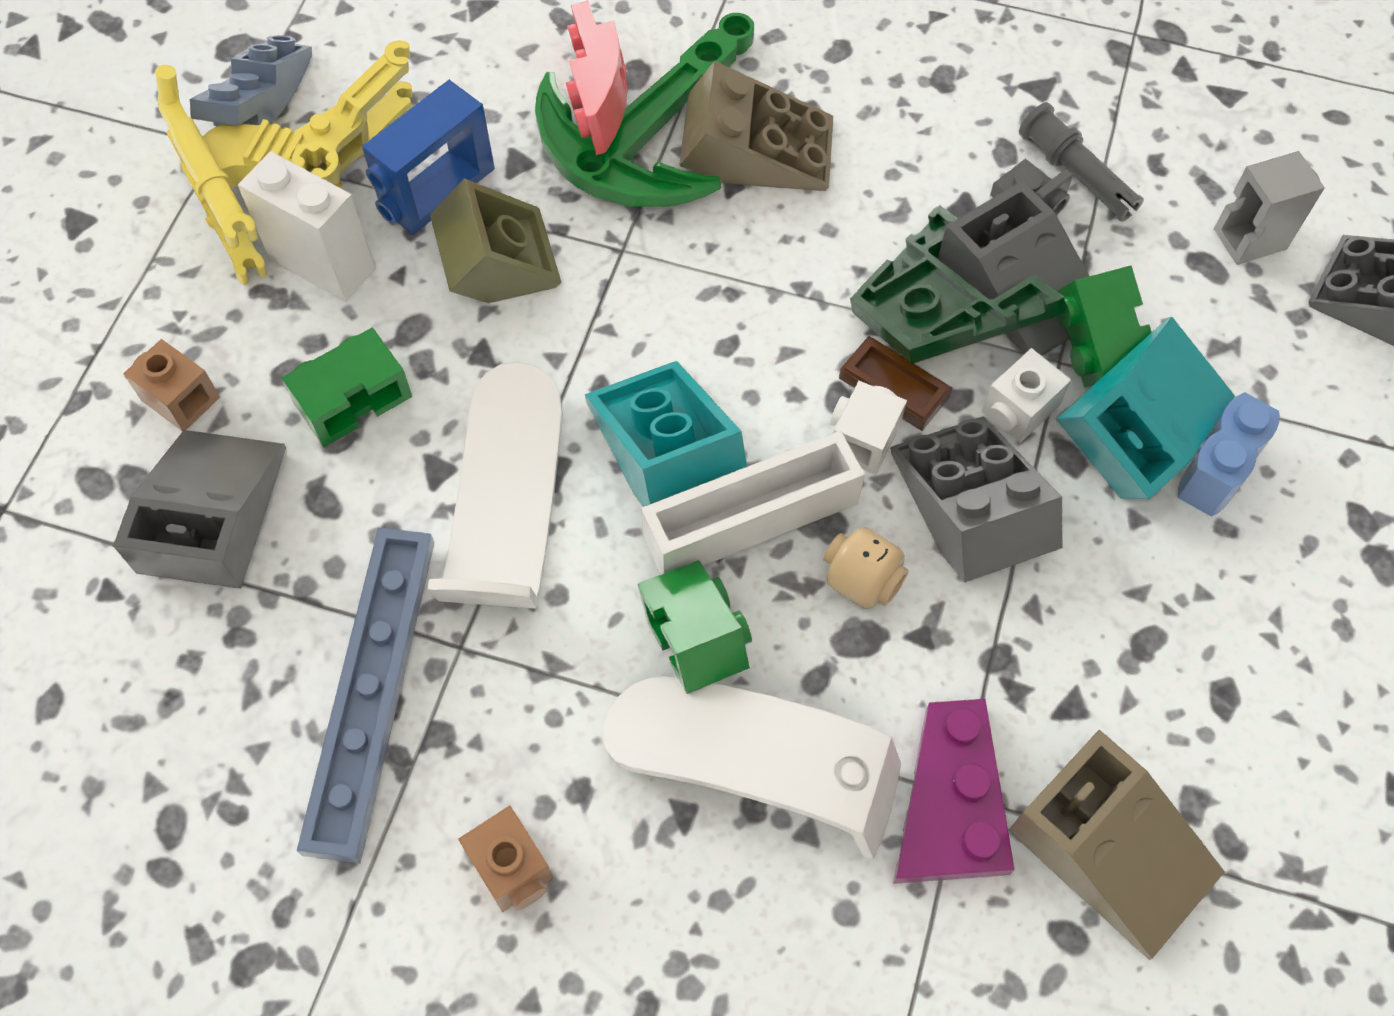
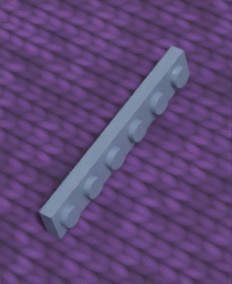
(366, 698)

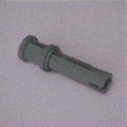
(1065, 148)

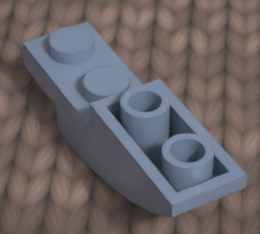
(259, 84)

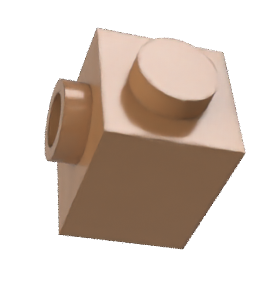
(172, 384)
(507, 860)

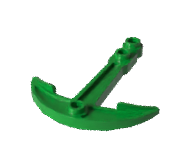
(611, 173)

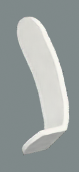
(504, 490)
(759, 751)

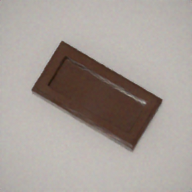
(883, 367)

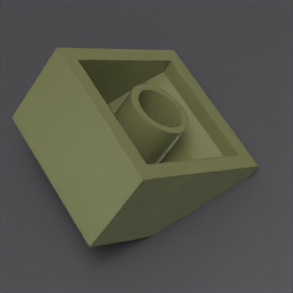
(492, 244)

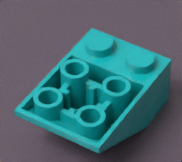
(1148, 413)

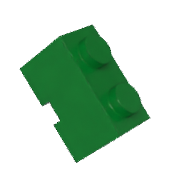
(1102, 321)
(346, 385)
(695, 621)

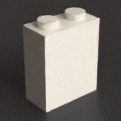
(308, 225)

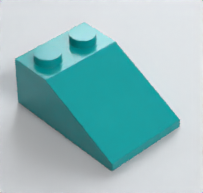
(666, 432)

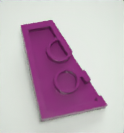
(956, 800)

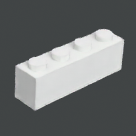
(753, 504)

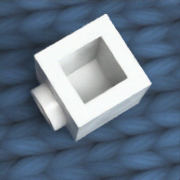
(1025, 395)
(869, 423)

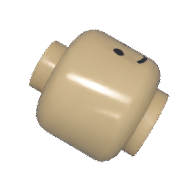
(865, 567)

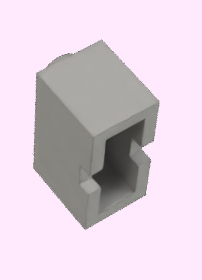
(1269, 207)

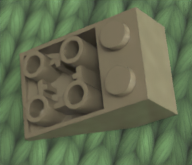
(754, 134)
(1119, 844)

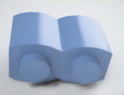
(1228, 454)

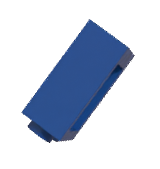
(440, 118)

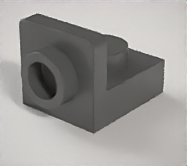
(1050, 190)

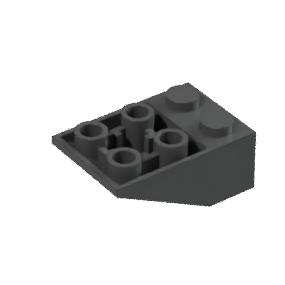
(1005, 245)
(1359, 286)
(980, 498)
(200, 509)

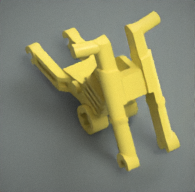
(322, 146)

